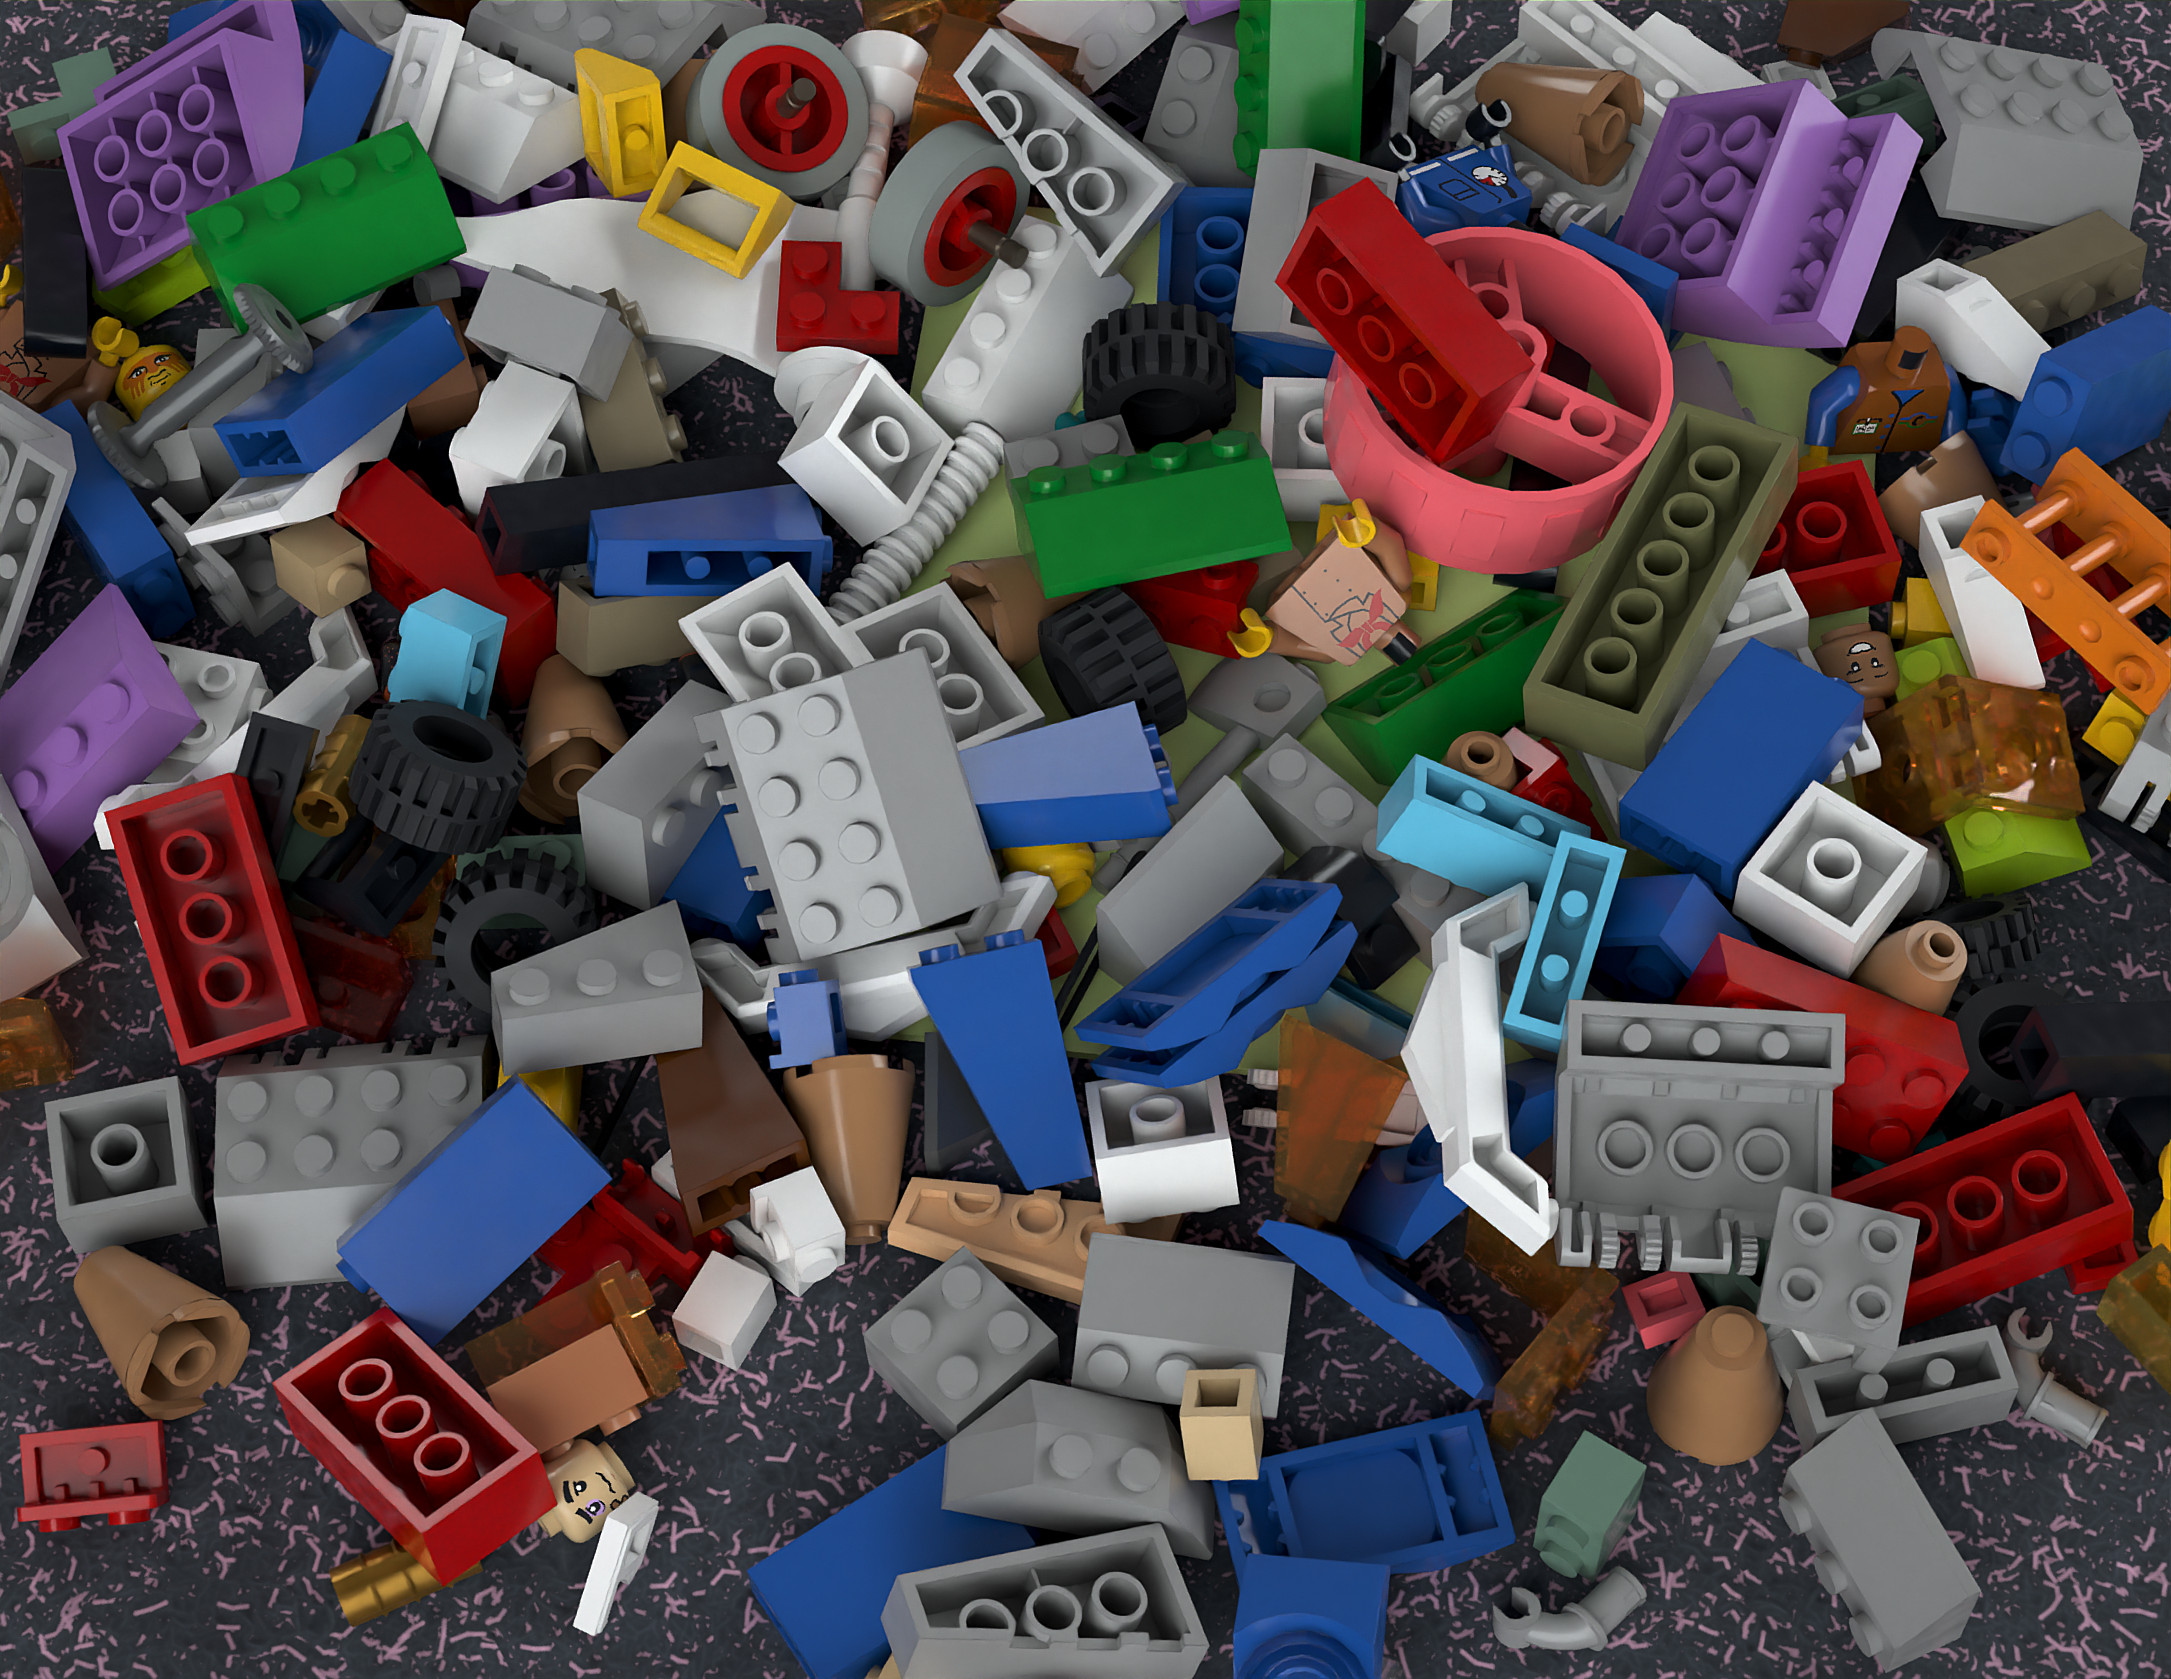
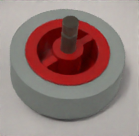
(780, 109)
(949, 214)

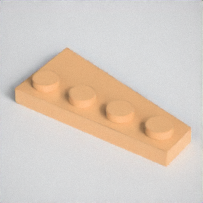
(1019, 1238)

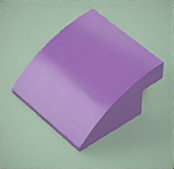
(184, 134)
(1769, 211)

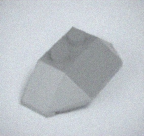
(1197, 105)
(1079, 1467)

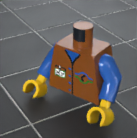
(1885, 401)

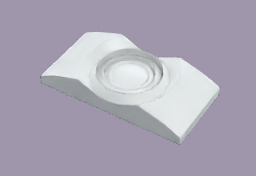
(285, 500)

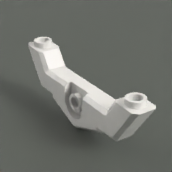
(317, 698)
(871, 976)
(1460, 1068)

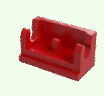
(659, 1225)

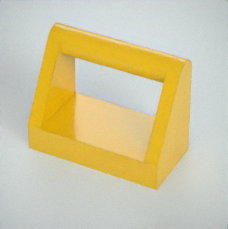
(620, 121)
(692, 164)

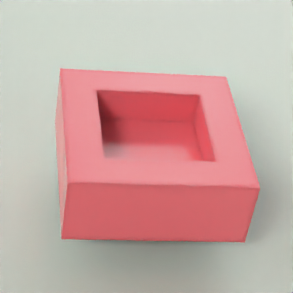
(1663, 1306)

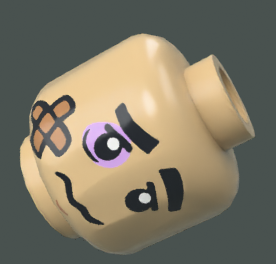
(587, 1487)

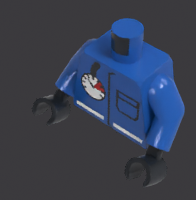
(1463, 186)

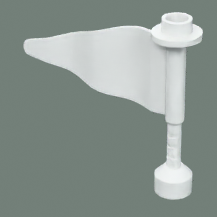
(691, 301)

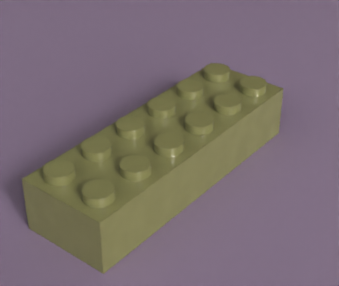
(1661, 586)

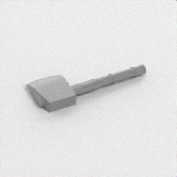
(1252, 703)

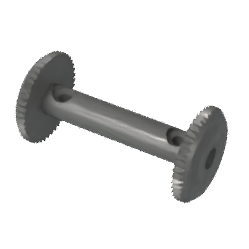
(130, 443)

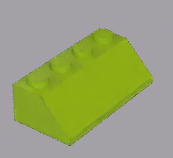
(1989, 846)

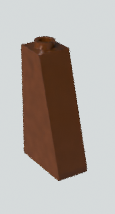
(724, 1123)

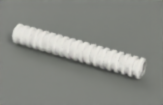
(900, 553)

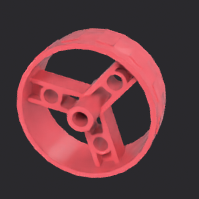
(1600, 448)

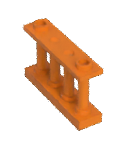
(2115, 532)

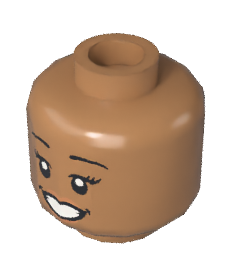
(1863, 661)

